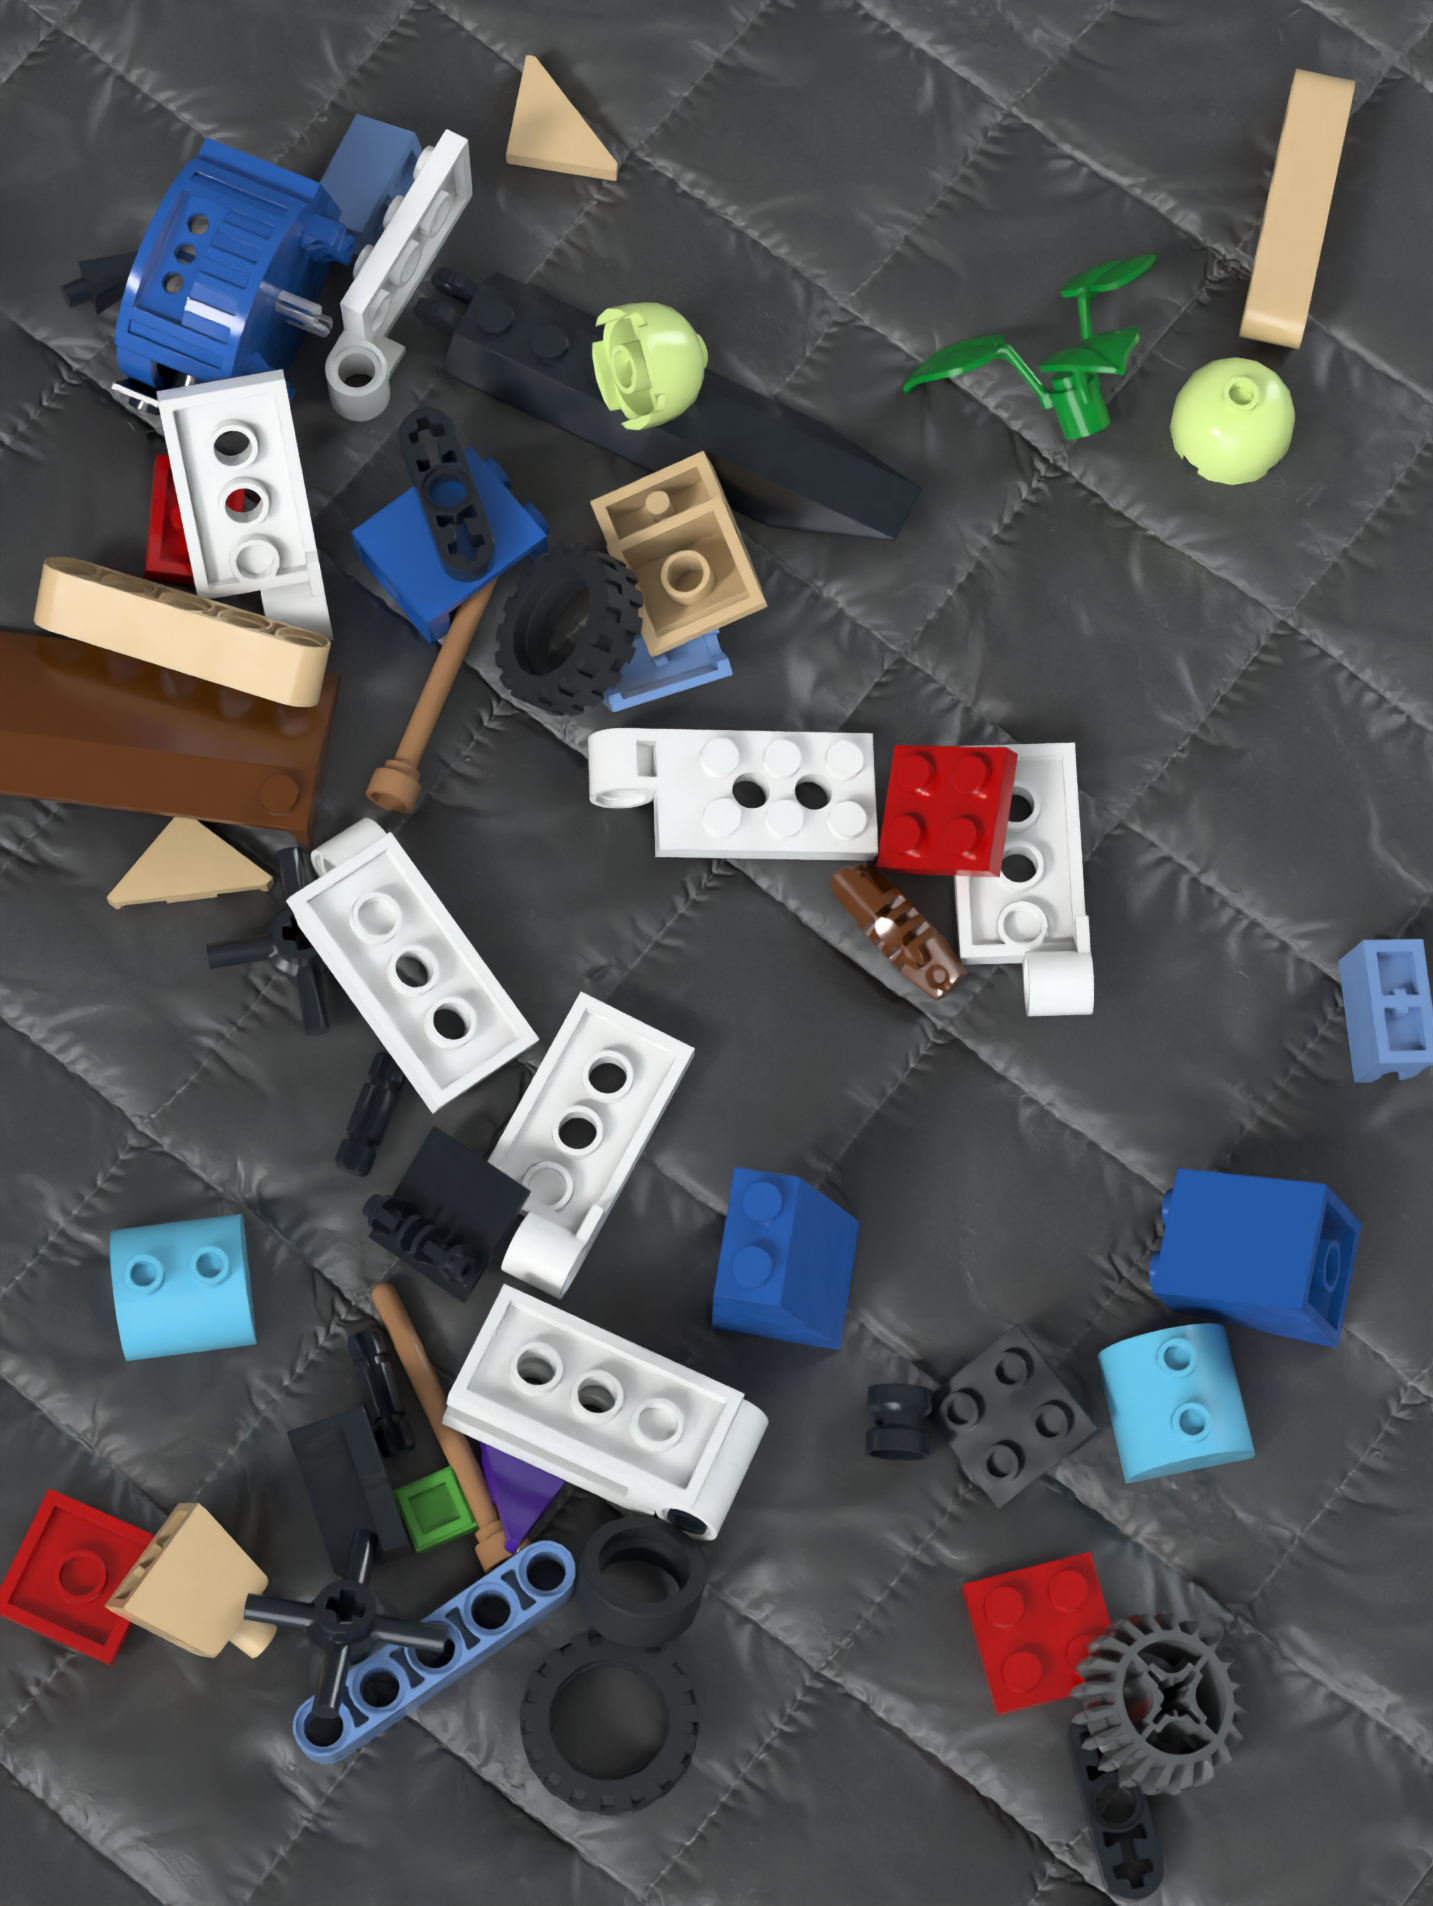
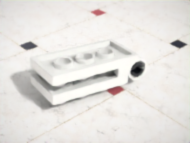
(664, 1433)

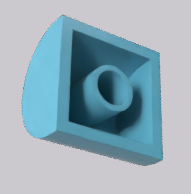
(182, 1287)
(1175, 1401)

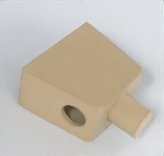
(194, 1587)

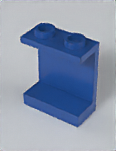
(404, 560)

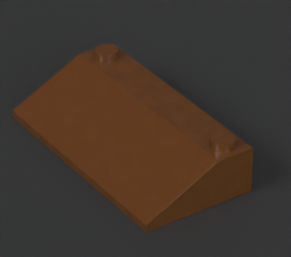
(157, 740)

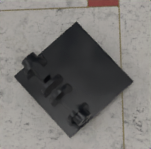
(447, 1214)
(1009, 1416)

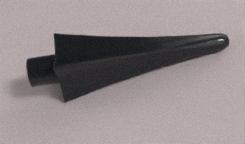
(101, 281)

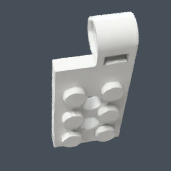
(390, 274)
(254, 549)
(694, 799)
(1044, 917)
(580, 1186)

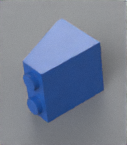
(1257, 1254)
(784, 1261)

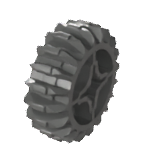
(1125, 1696)

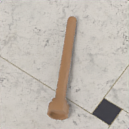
(396, 783)
(453, 1443)

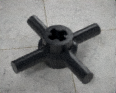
(281, 948)
(345, 1643)

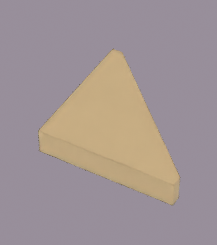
(551, 132)
(186, 866)

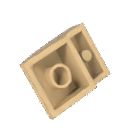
(683, 550)

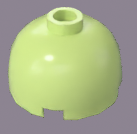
(648, 363)
(1233, 420)

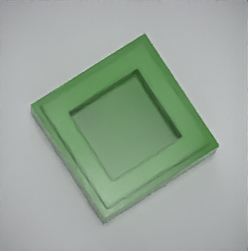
(435, 1510)

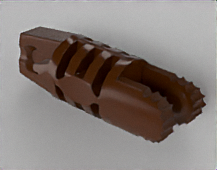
(899, 929)

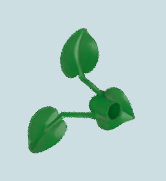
(1076, 386)

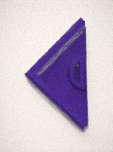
(520, 1493)

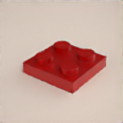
(947, 810)
(69, 1573)
(1035, 1629)

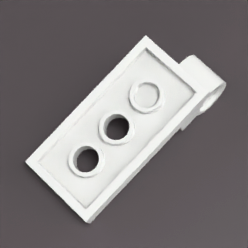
(379, 909)

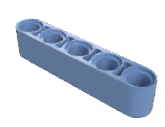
(471, 1642)

